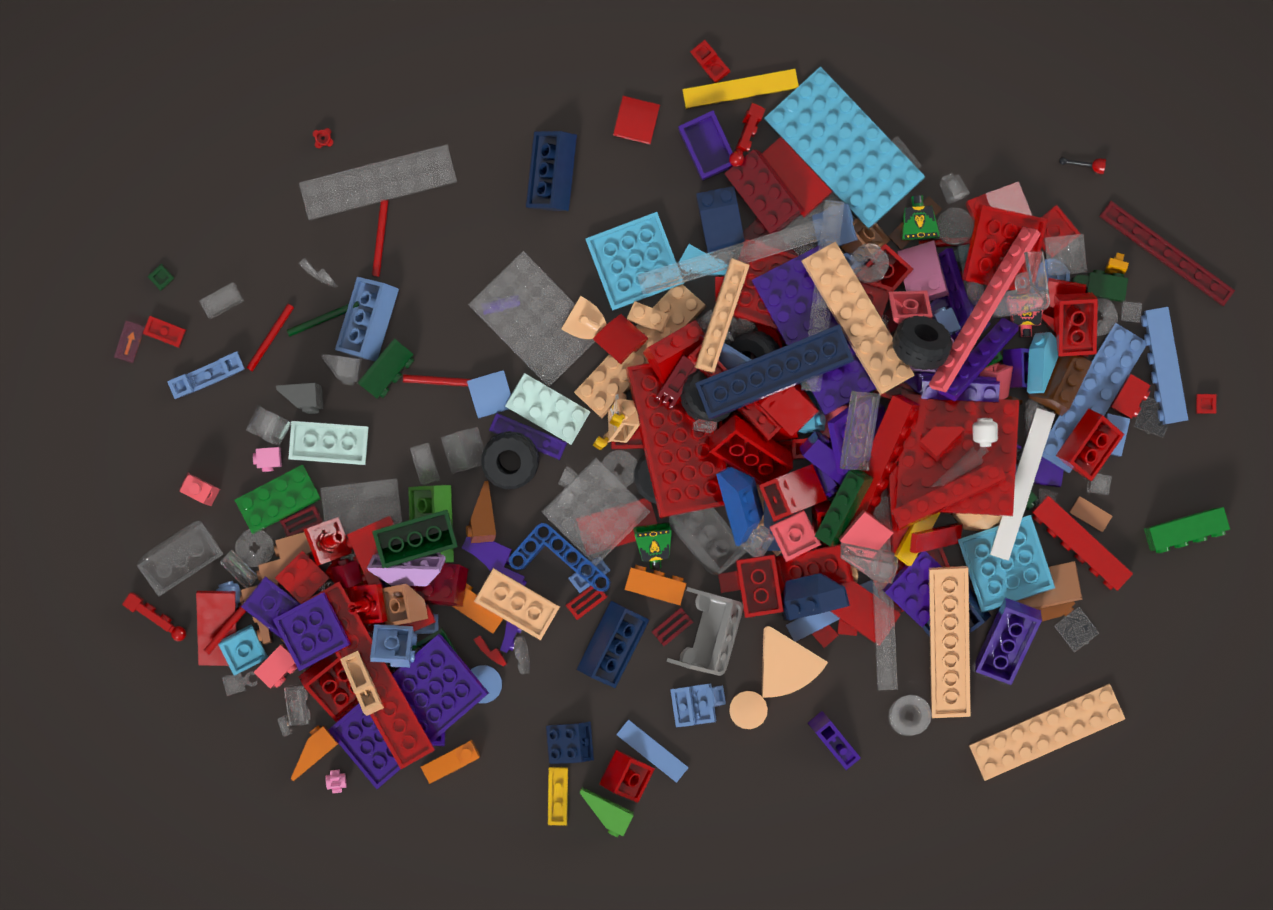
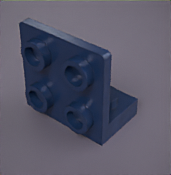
(570, 743)

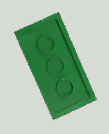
(277, 499)

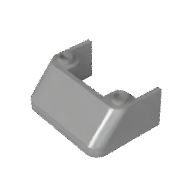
(714, 634)

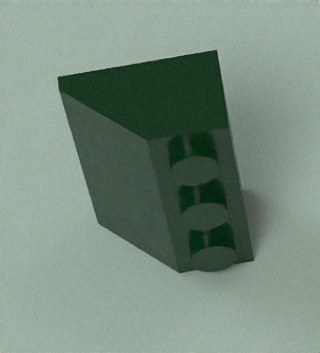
(387, 369)

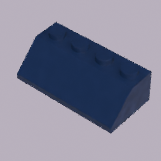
(551, 170)
(612, 644)

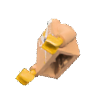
(622, 422)

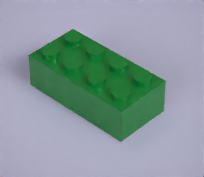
(1185, 529)

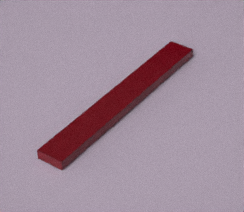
(1167, 253)

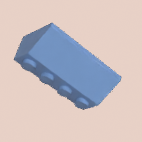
(367, 324)

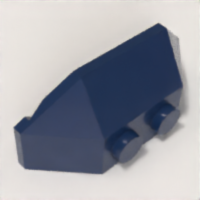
(812, 596)

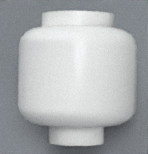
(985, 431)

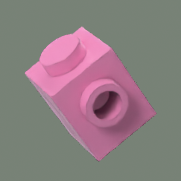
(267, 458)

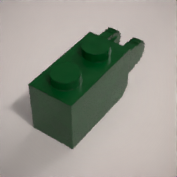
(1110, 287)

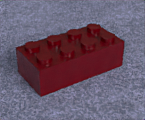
(764, 192)

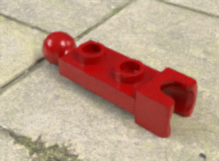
(751, 120)
(135, 603)

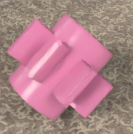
(336, 781)

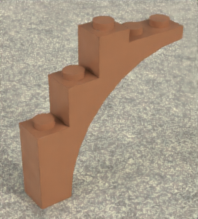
(287, 549)

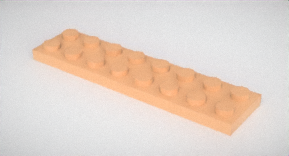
(857, 317)
(611, 377)
(949, 641)
(1047, 732)

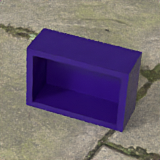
(706, 145)

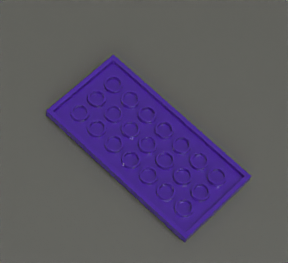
(788, 298)
(439, 693)

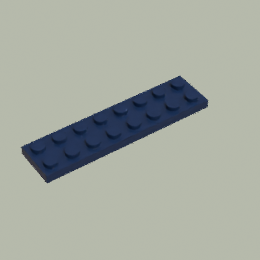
(774, 372)

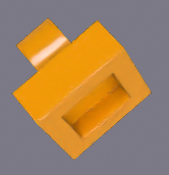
(1116, 265)

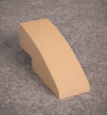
(362, 683)

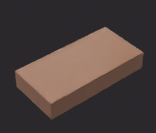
(1090, 514)

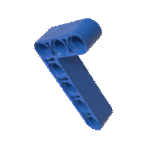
(562, 554)

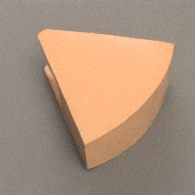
(786, 664)

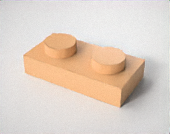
(648, 317)

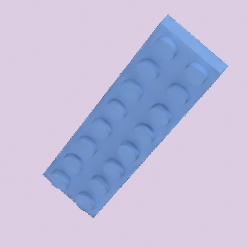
(1099, 388)

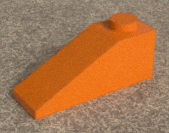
(316, 747)
(450, 761)

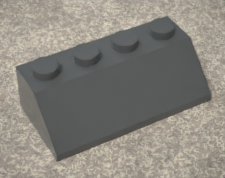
(304, 396)

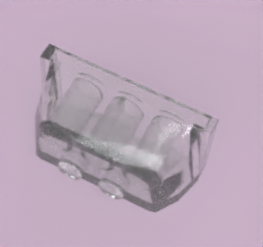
(707, 539)
(179, 557)

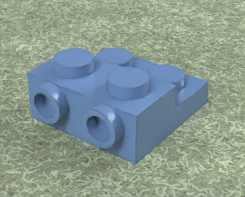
(393, 645)

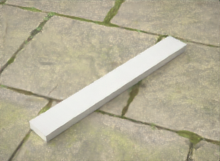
(1024, 481)

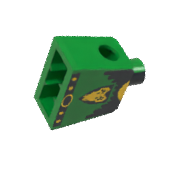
(919, 221)
(653, 543)

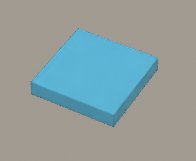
(242, 650)

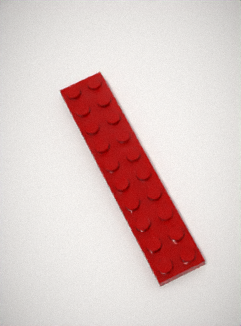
(397, 719)

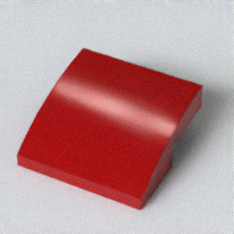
(636, 120)
(620, 338)

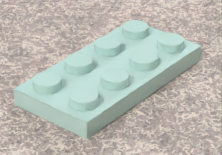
(547, 408)
(328, 442)

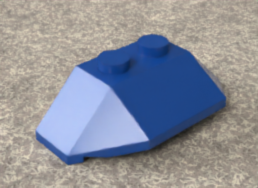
(741, 502)

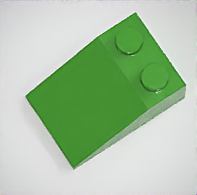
(612, 815)

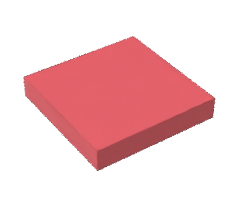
(866, 532)
(795, 535)

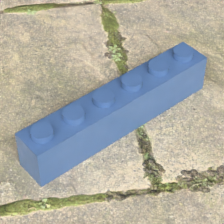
(1165, 365)

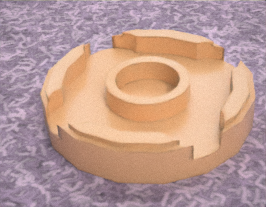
(748, 709)

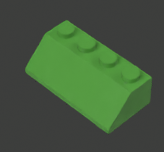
(429, 500)

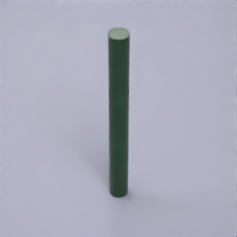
(320, 319)

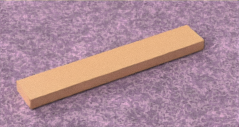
(722, 315)

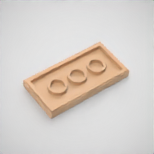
(517, 604)

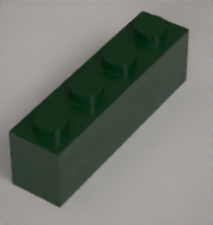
(844, 507)

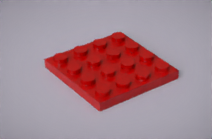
(992, 239)

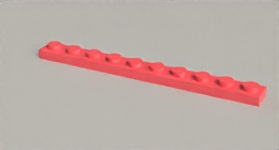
(984, 309)

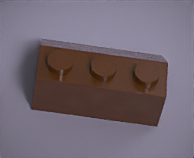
(1063, 383)

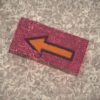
(129, 342)

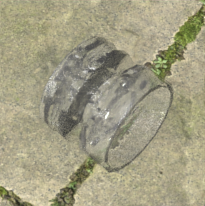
(913, 704)

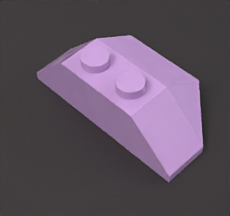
(413, 573)

